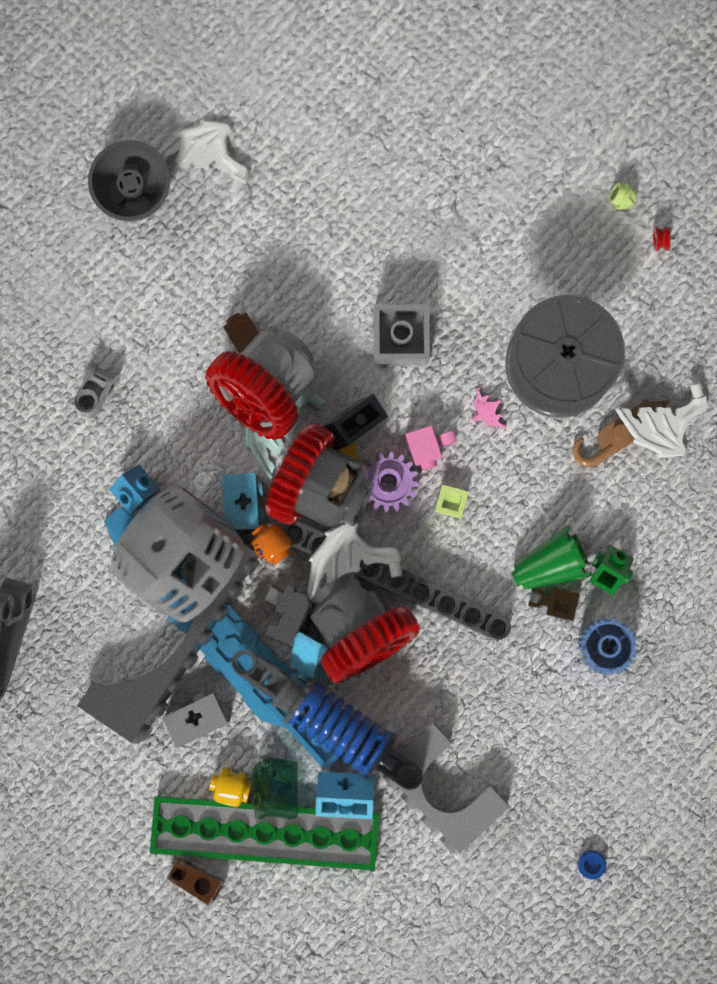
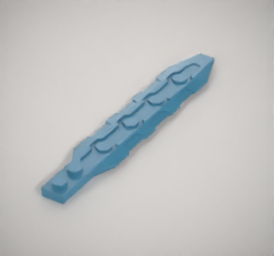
(228, 638)

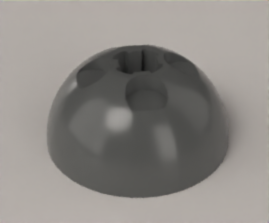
(119, 170)

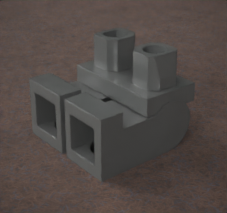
(295, 614)

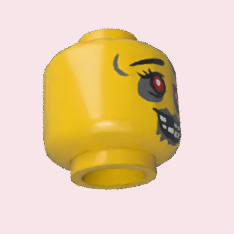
(230, 787)

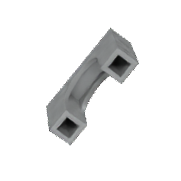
(457, 826)

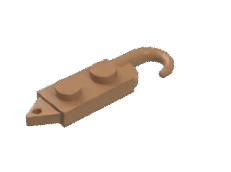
(612, 437)

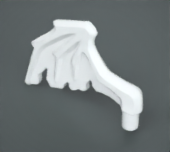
(202, 147)
(661, 429)
(342, 554)

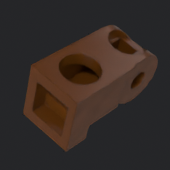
(195, 881)

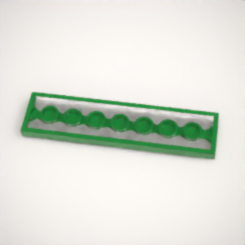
(233, 833)

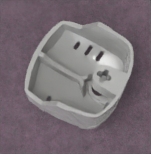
(180, 525)

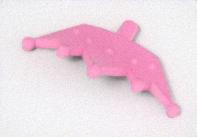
(487, 410)

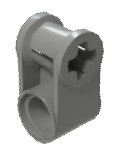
(96, 389)

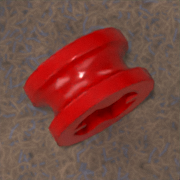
(661, 238)

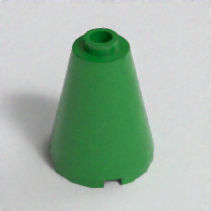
(552, 562)

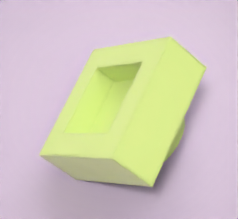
(451, 501)

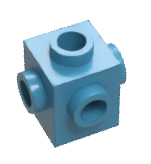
(134, 489)

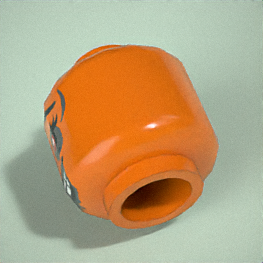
(271, 543)

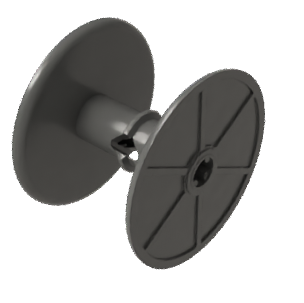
(564, 356)

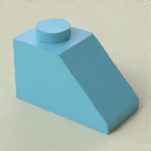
(307, 658)

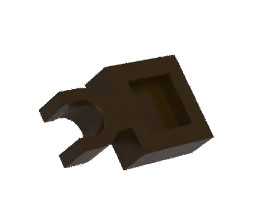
(560, 603)

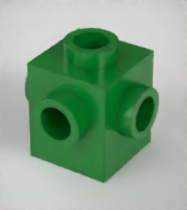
(611, 569)

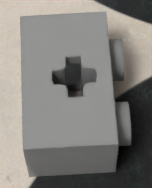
(185, 732)

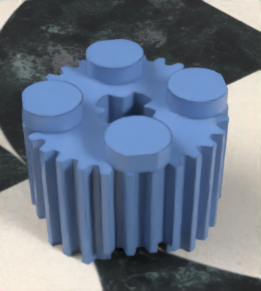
(621, 651)

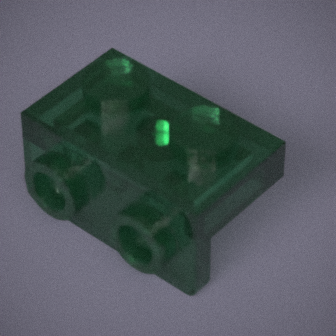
(275, 788)

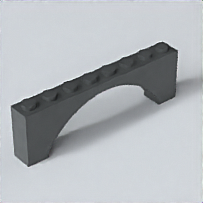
(135, 704)

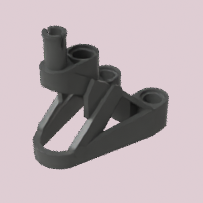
(15, 610)

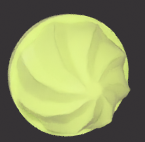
(623, 196)

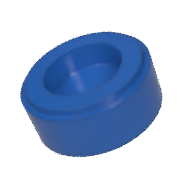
(591, 864)

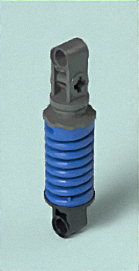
(330, 721)

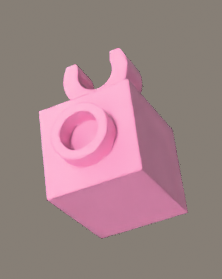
(425, 446)

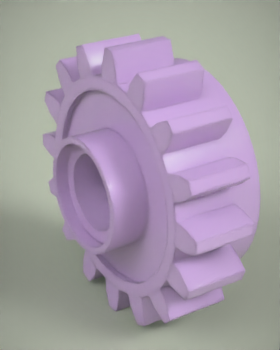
(403, 476)

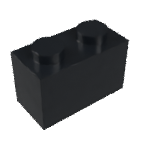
(356, 421)

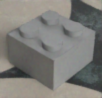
(401, 334)

